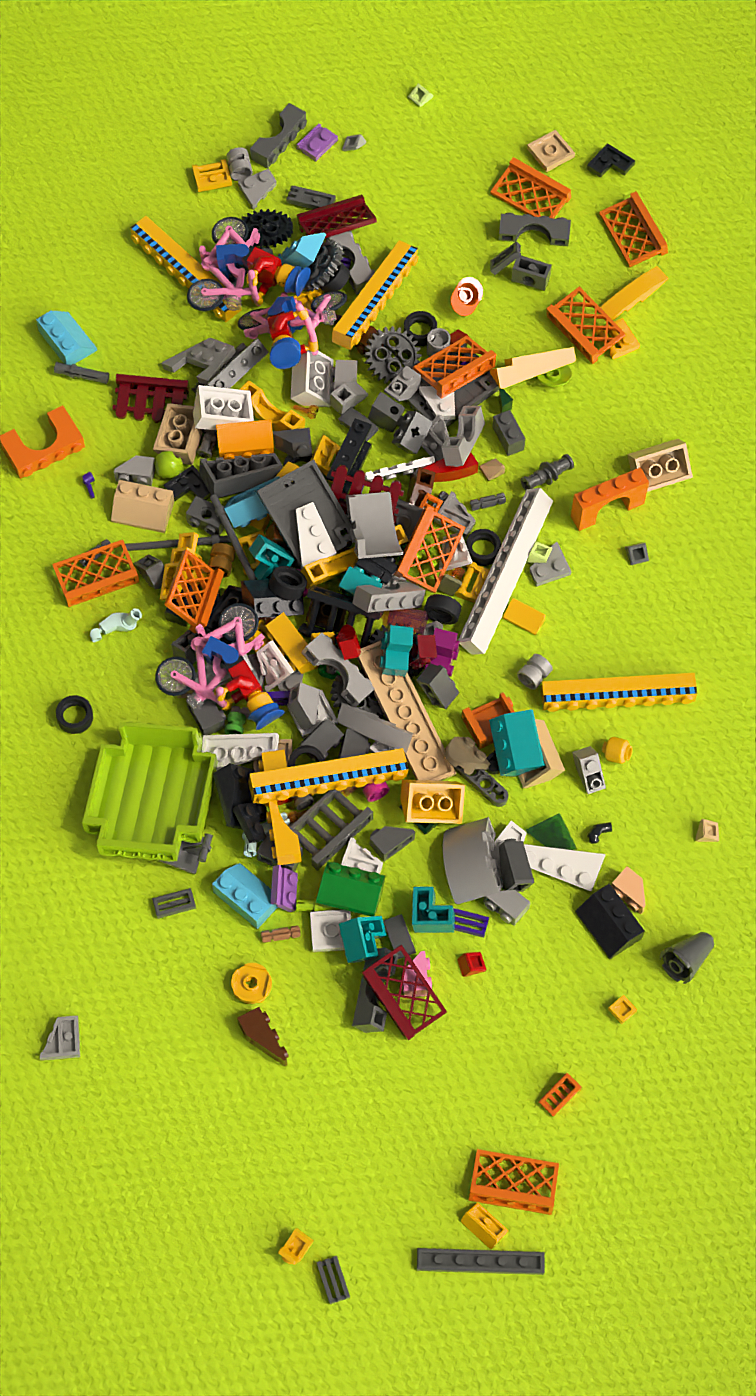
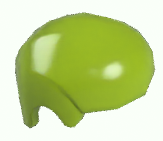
(168, 465)

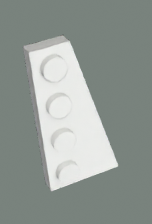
(567, 865)

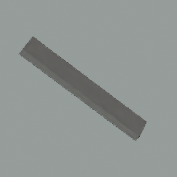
(480, 1261)

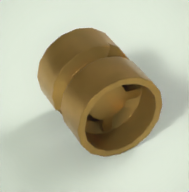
(222, 557)

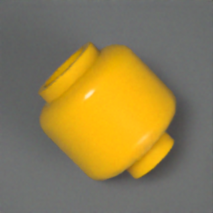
(617, 750)

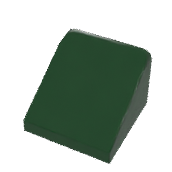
(505, 401)

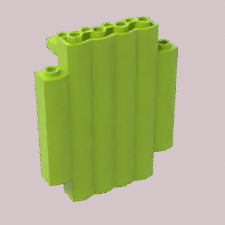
(150, 792)

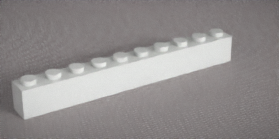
(505, 571)

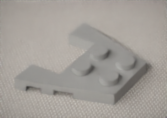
(207, 354)

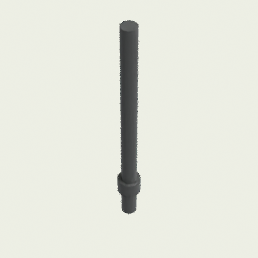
(221, 513)
(174, 543)

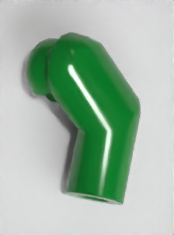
(322, 672)

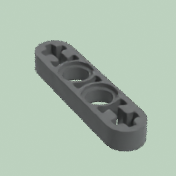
(483, 775)

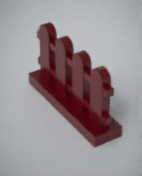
(159, 389)
(358, 481)

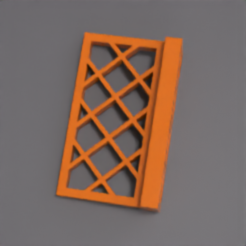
(536, 178)
(648, 227)
(571, 330)
(463, 373)
(415, 541)
(104, 585)
(205, 597)
(506, 1197)

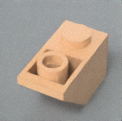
(630, 889)

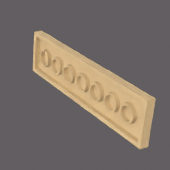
(405, 709)

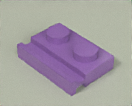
(317, 142)
(284, 888)

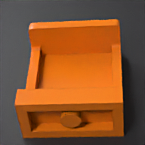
(478, 719)

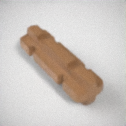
(280, 934)

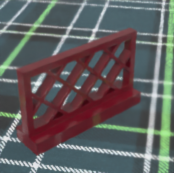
(336, 212)
(389, 1003)

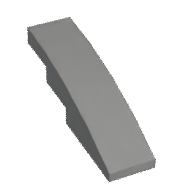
(374, 727)

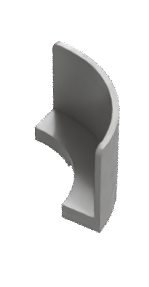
(372, 525)
(469, 861)

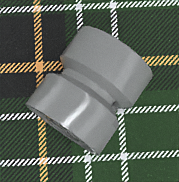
(239, 164)
(437, 340)
(534, 671)

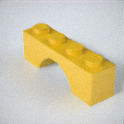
(265, 410)

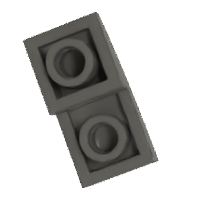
(349, 416)
(399, 934)

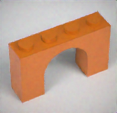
(27, 461)
(629, 487)

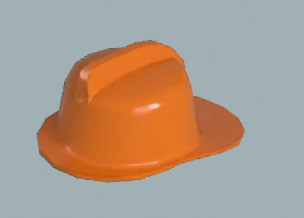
(466, 296)

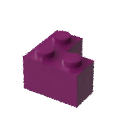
(446, 648)

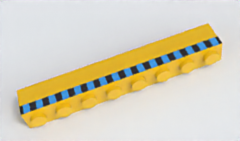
(174, 259)
(374, 295)
(619, 691)
(328, 776)

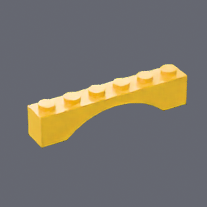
(336, 565)
(286, 841)

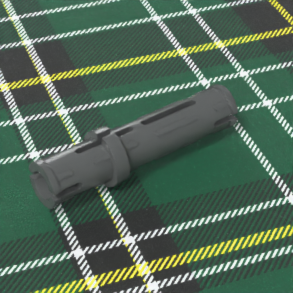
(79, 372)

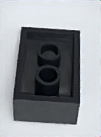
(233, 790)

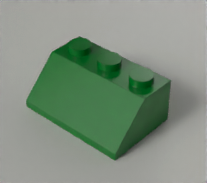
(350, 889)

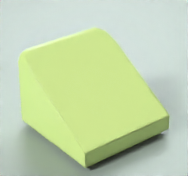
(420, 95)
(539, 553)

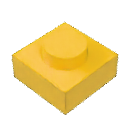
(622, 1009)

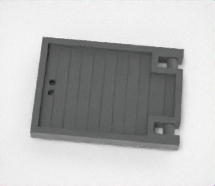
(468, 395)
(308, 486)

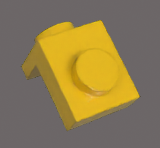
(295, 1247)

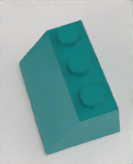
(516, 743)

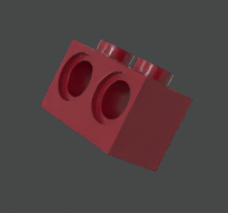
(422, 651)

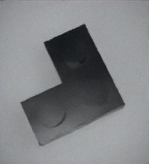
(608, 158)
(188, 481)
(249, 817)

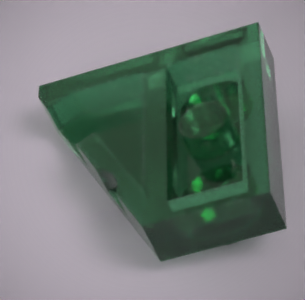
(553, 833)

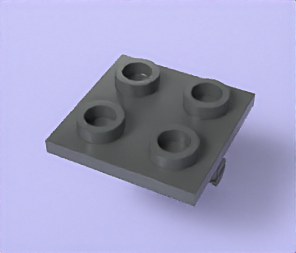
(191, 854)

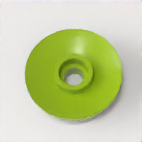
(556, 377)

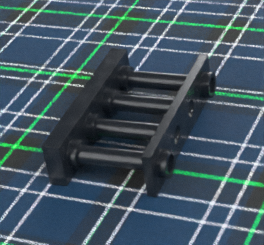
(352, 452)
(336, 602)

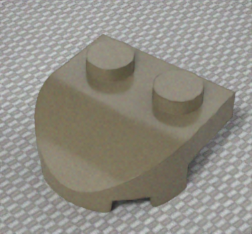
(464, 753)

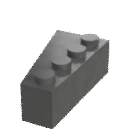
(238, 474)

